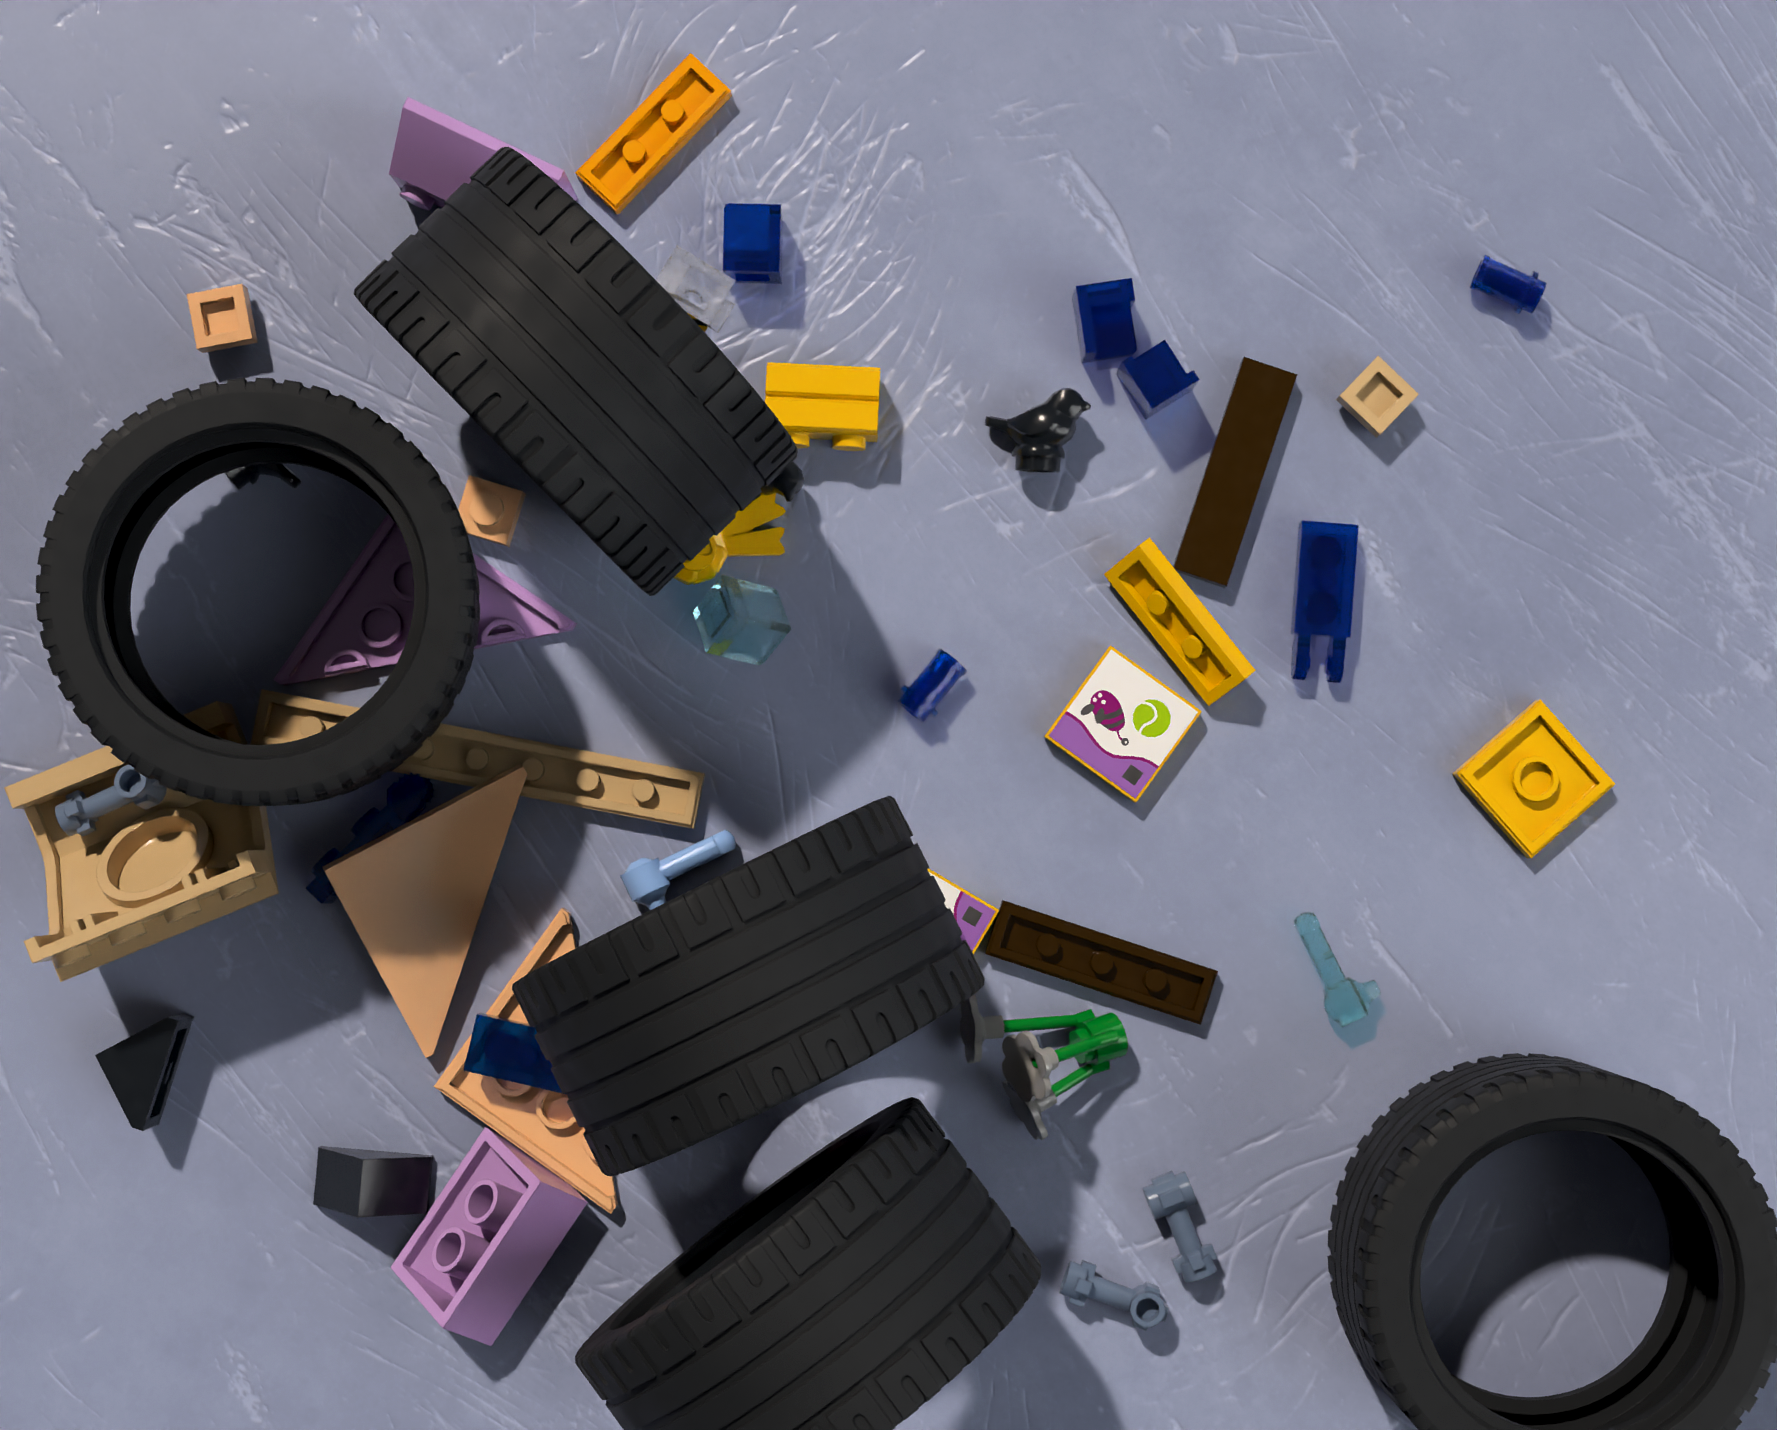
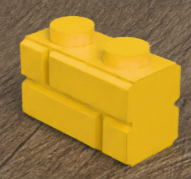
(825, 403)

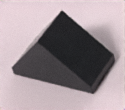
(145, 1067)
(372, 1182)

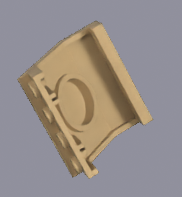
(141, 868)

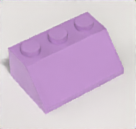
(441, 153)
(487, 1238)

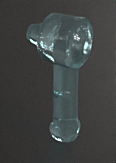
(1344, 997)

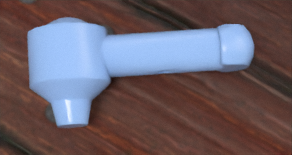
(650, 878)

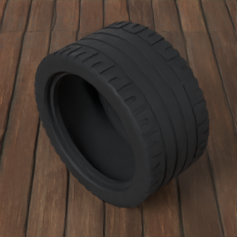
(579, 367)
(128, 490)
(749, 988)
(1721, 1290)
(823, 1295)

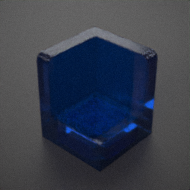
(753, 243)
(1105, 320)
(1155, 379)

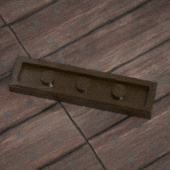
(1234, 472)
(1101, 962)

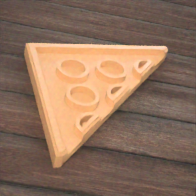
(422, 895)
(527, 1115)

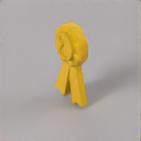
(738, 540)

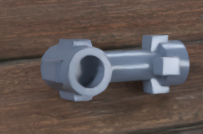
(80, 813)
(1170, 1197)
(1142, 1301)

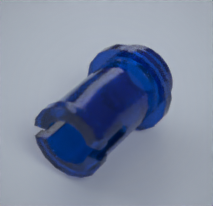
(1508, 284)
(931, 686)

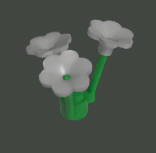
(1029, 1066)

